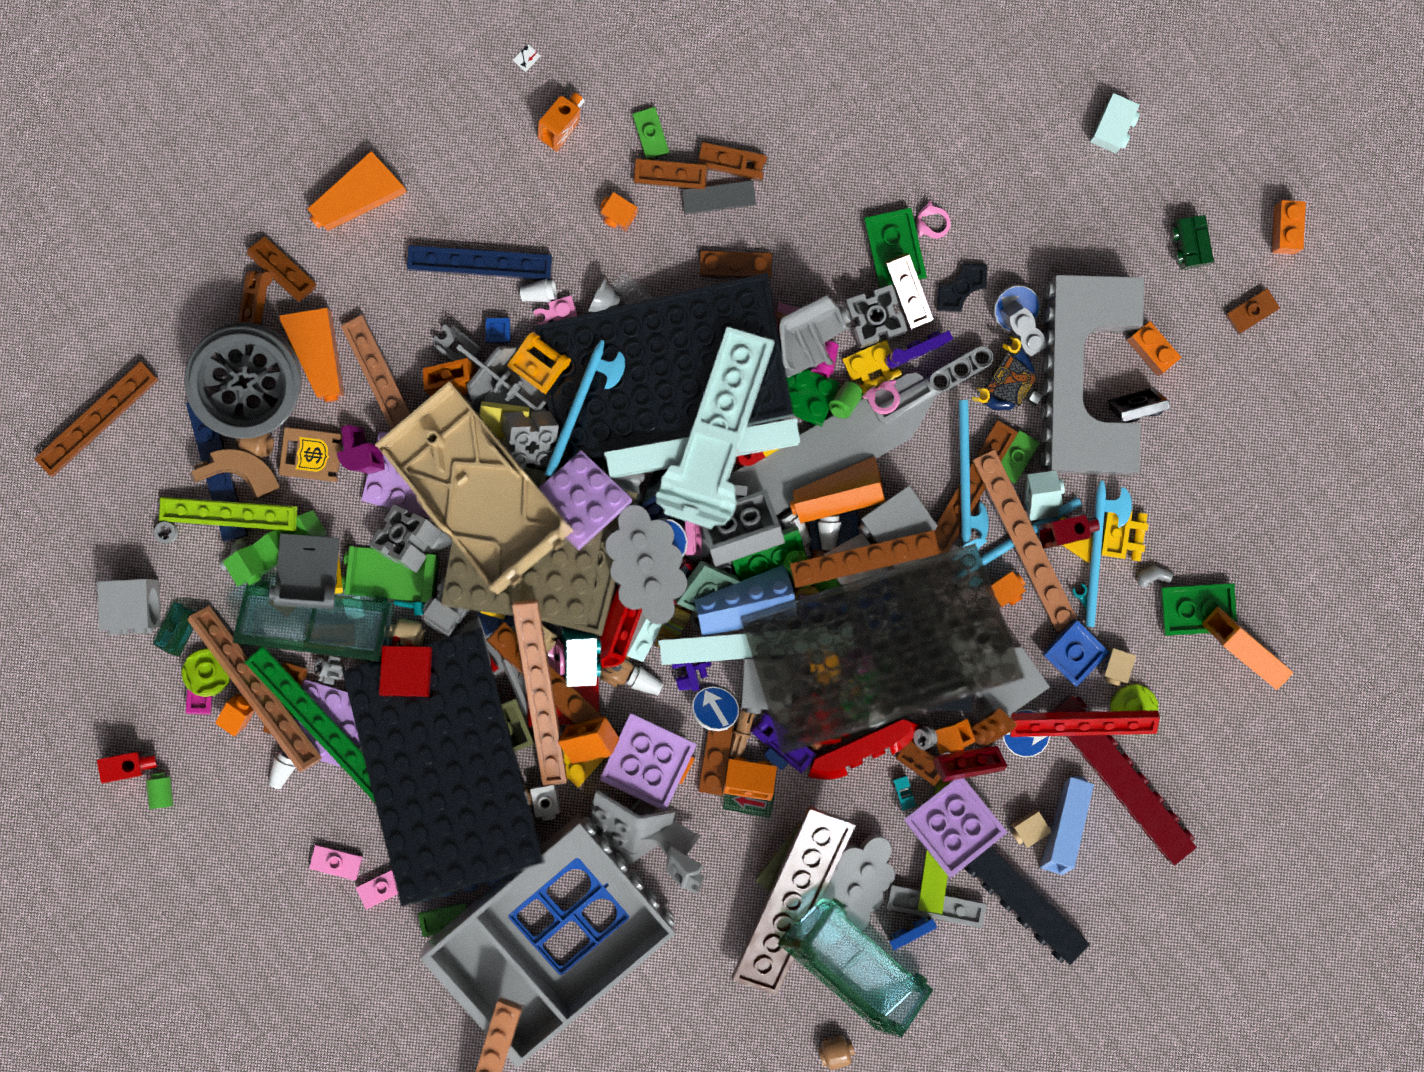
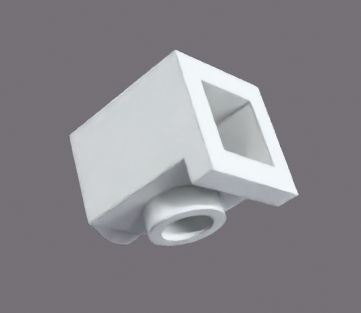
(545, 792)

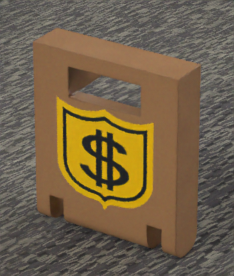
(314, 455)

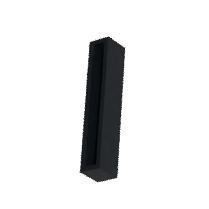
(1029, 905)

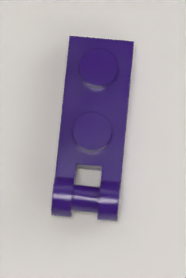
(917, 349)
(798, 758)

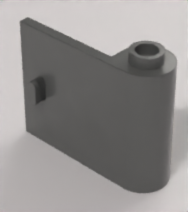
(306, 572)

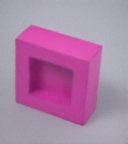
(198, 704)

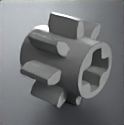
(328, 669)

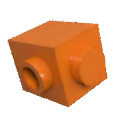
(618, 212)
(1008, 589)
(235, 715)
(954, 737)

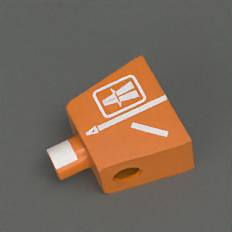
(560, 121)

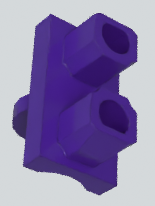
(691, 680)

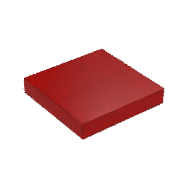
(405, 671)

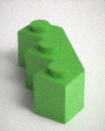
(257, 559)

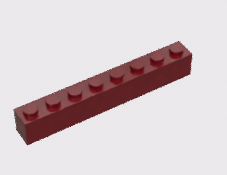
(1131, 789)

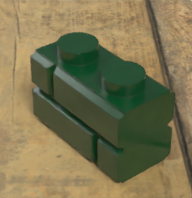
(1192, 242)

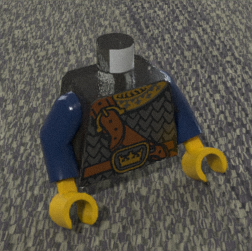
(1010, 381)

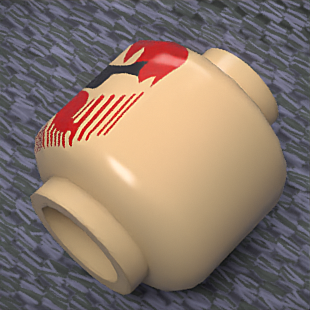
(406, 633)

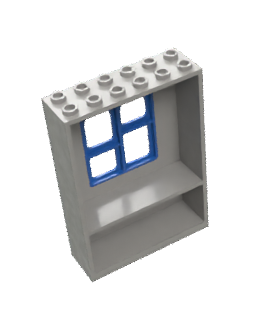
(494, 956)

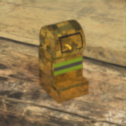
(674, 627)

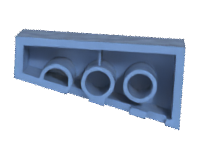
(722, 609)

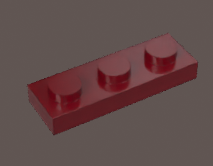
(970, 763)

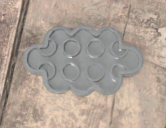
(646, 564)
(862, 878)

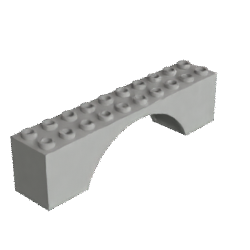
(907, 516)

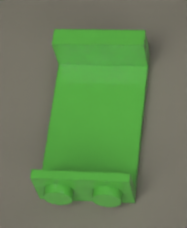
(375, 575)

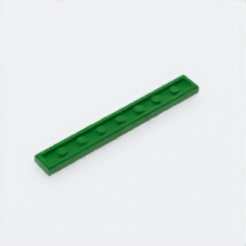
(311, 716)

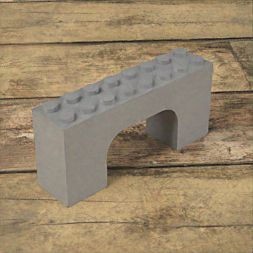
(1071, 436)

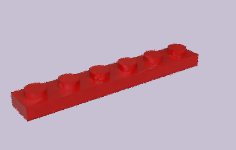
(1085, 723)

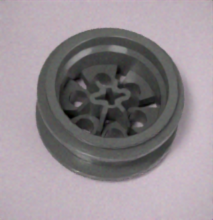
(218, 412)

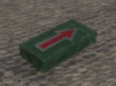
(748, 805)

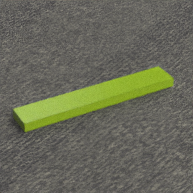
(228, 513)
(933, 878)

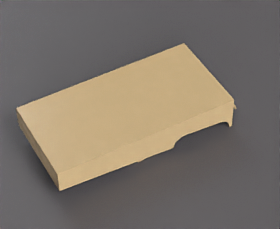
(474, 488)

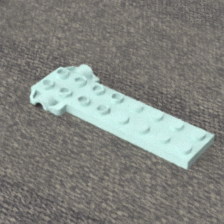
(700, 486)

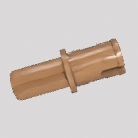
(741, 734)

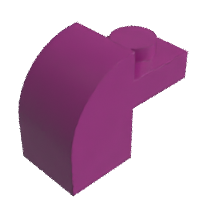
(358, 454)

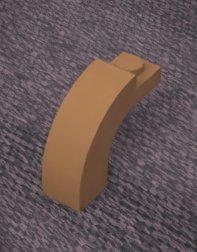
(247, 466)

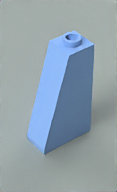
(1067, 826)

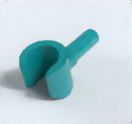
(1083, 598)
(417, 606)

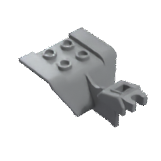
(807, 331)
(493, 380)
(641, 829)

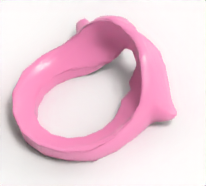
(921, 226)
(889, 386)
(558, 666)

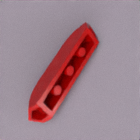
(618, 632)
(833, 762)

